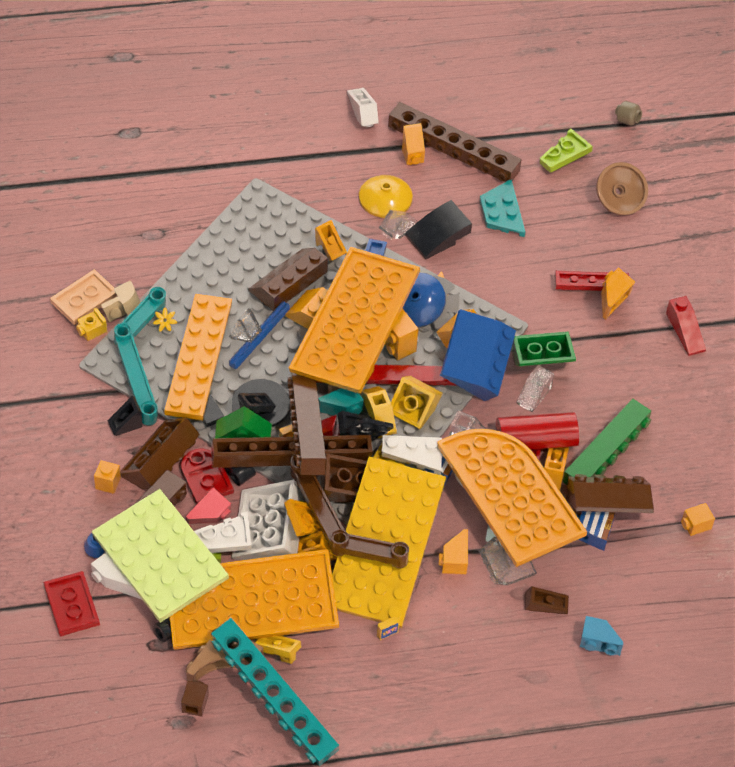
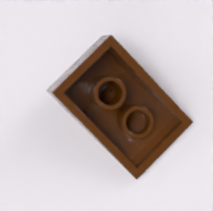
(342, 478)

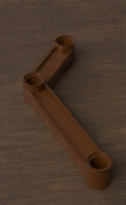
(353, 545)

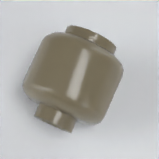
(628, 113)

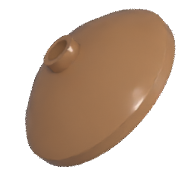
(629, 182)

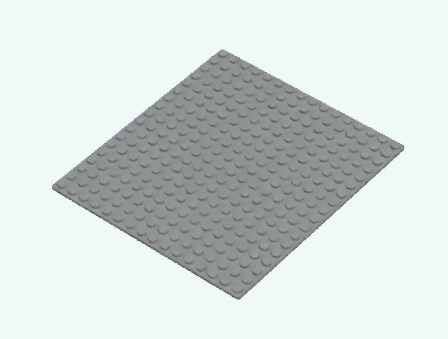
(230, 256)

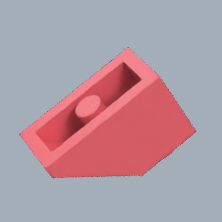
(210, 509)

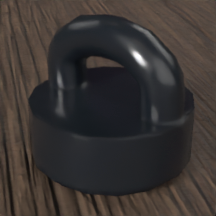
(162, 630)

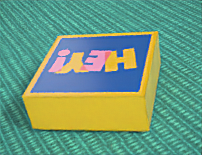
(387, 628)

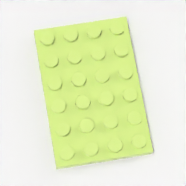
(160, 555)

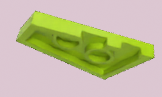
(566, 151)

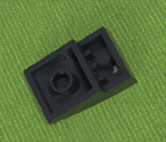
(439, 230)

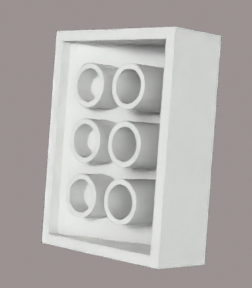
(268, 520)

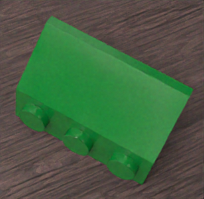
(542, 349)

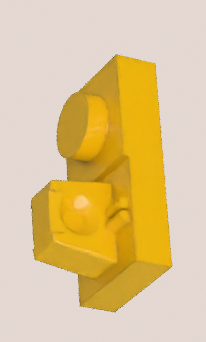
(280, 646)

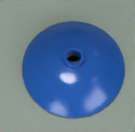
(428, 304)

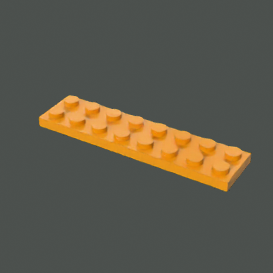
(198, 357)

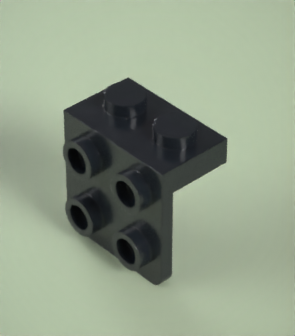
(358, 424)

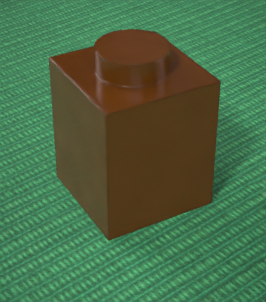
(195, 698)

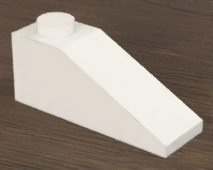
(363, 106)
(110, 576)

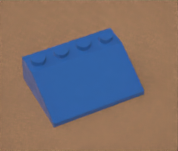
(478, 354)

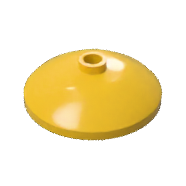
(385, 194)

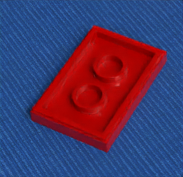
(71, 603)

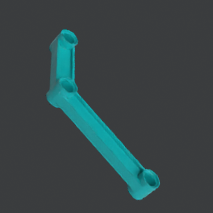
(129, 355)

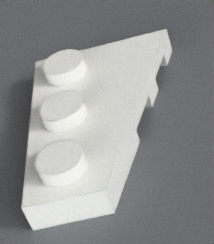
(415, 450)
(227, 536)

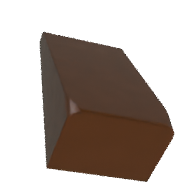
(546, 601)

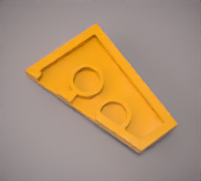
(301, 518)

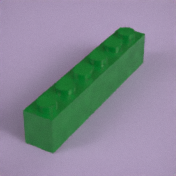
(611, 441)

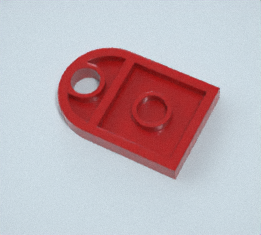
(202, 477)

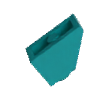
(341, 401)

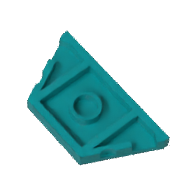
(502, 209)

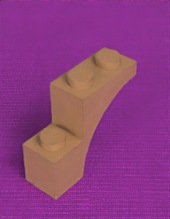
(210, 659)

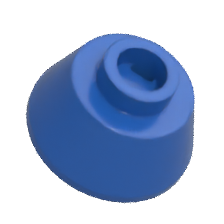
(92, 547)

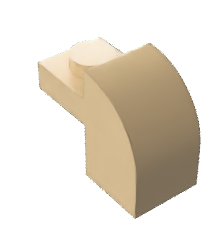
(123, 304)

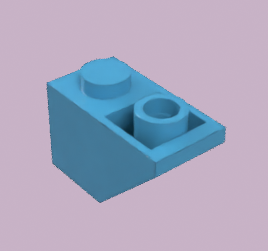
(600, 636)

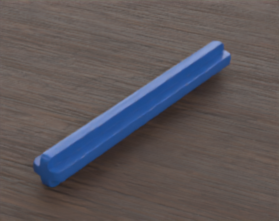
(266, 327)

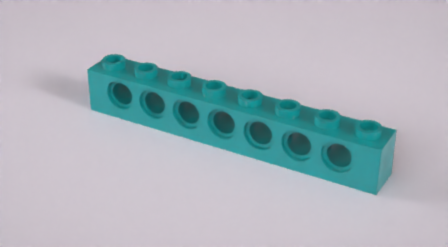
(231, 632)

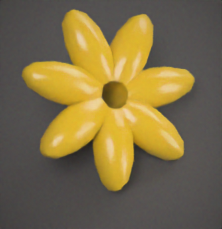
(161, 320)

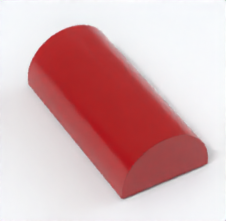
(542, 430)

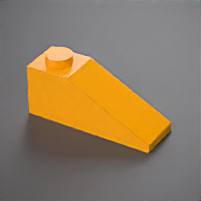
(556, 463)

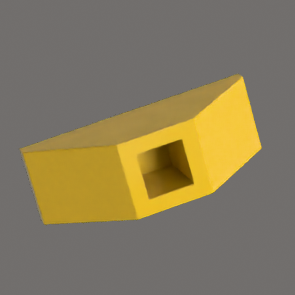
(379, 406)

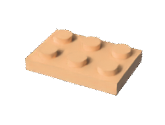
(83, 296)

